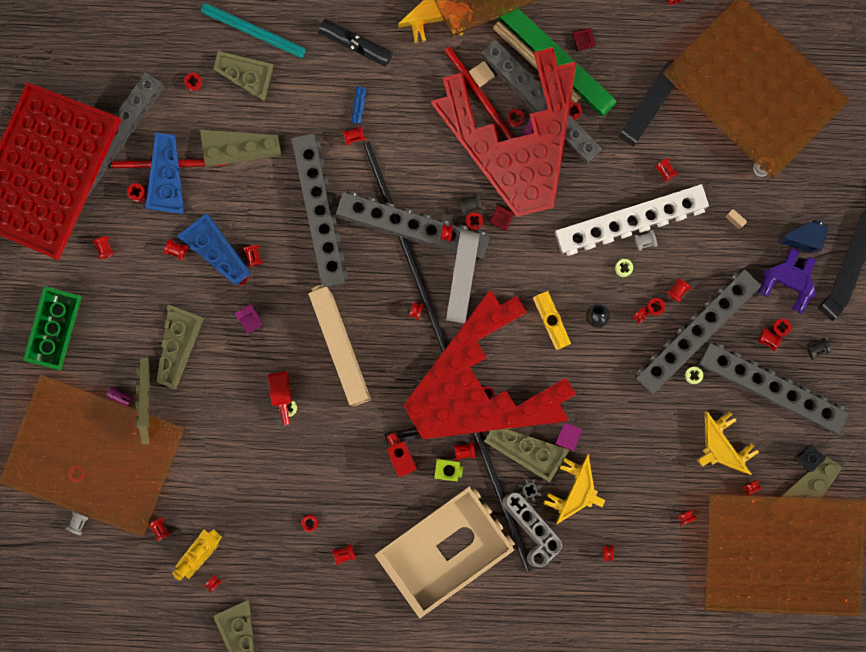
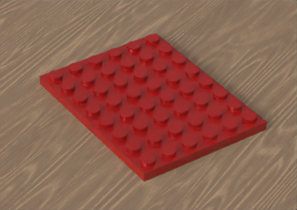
(49, 167)

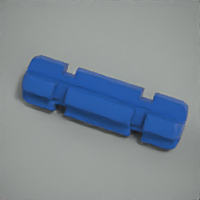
(358, 105)

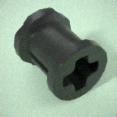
(469, 204)
(818, 348)

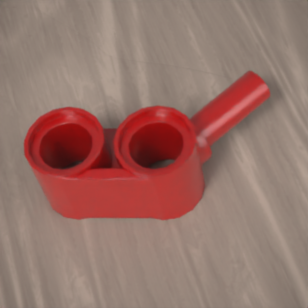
(280, 393)

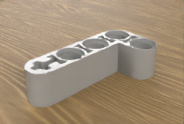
(529, 527)

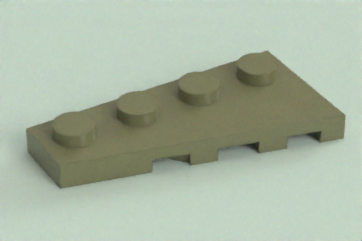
(234, 147)
(179, 338)
(143, 403)
(529, 452)
(815, 483)

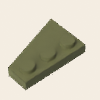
(245, 72)
(236, 627)

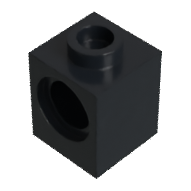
(809, 458)

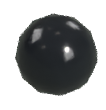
(598, 315)

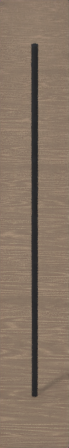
(443, 345)

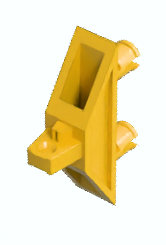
(424, 13)
(718, 447)
(581, 492)
(197, 554)

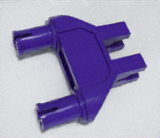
(793, 278)

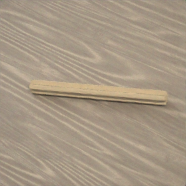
(523, 49)

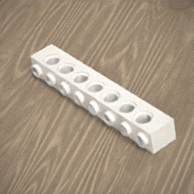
(695, 195)

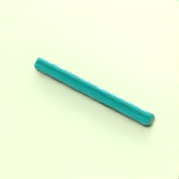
(253, 30)

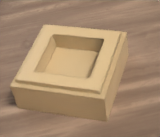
(481, 74)
(736, 219)

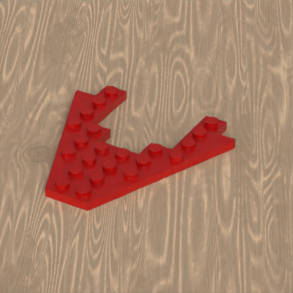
(527, 166)
(454, 402)

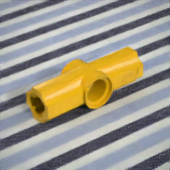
(557, 332)

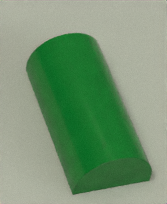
(52, 328)

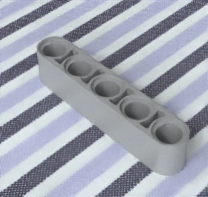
(462, 276)

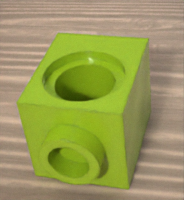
(439, 474)

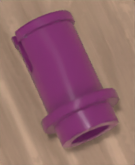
(118, 396)

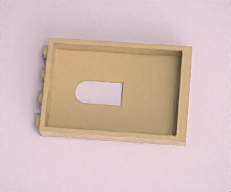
(339, 345)
(420, 567)

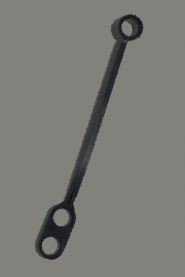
(848, 273)

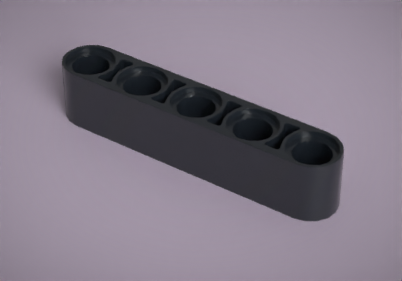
(647, 108)

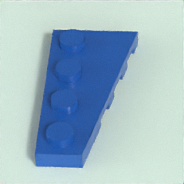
(164, 180)
(212, 245)

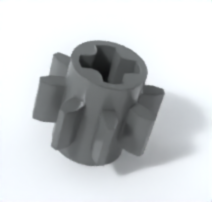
(531, 495)

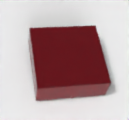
(583, 39)
(501, 218)

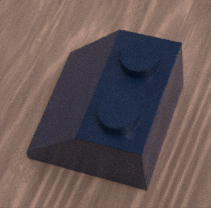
(807, 237)

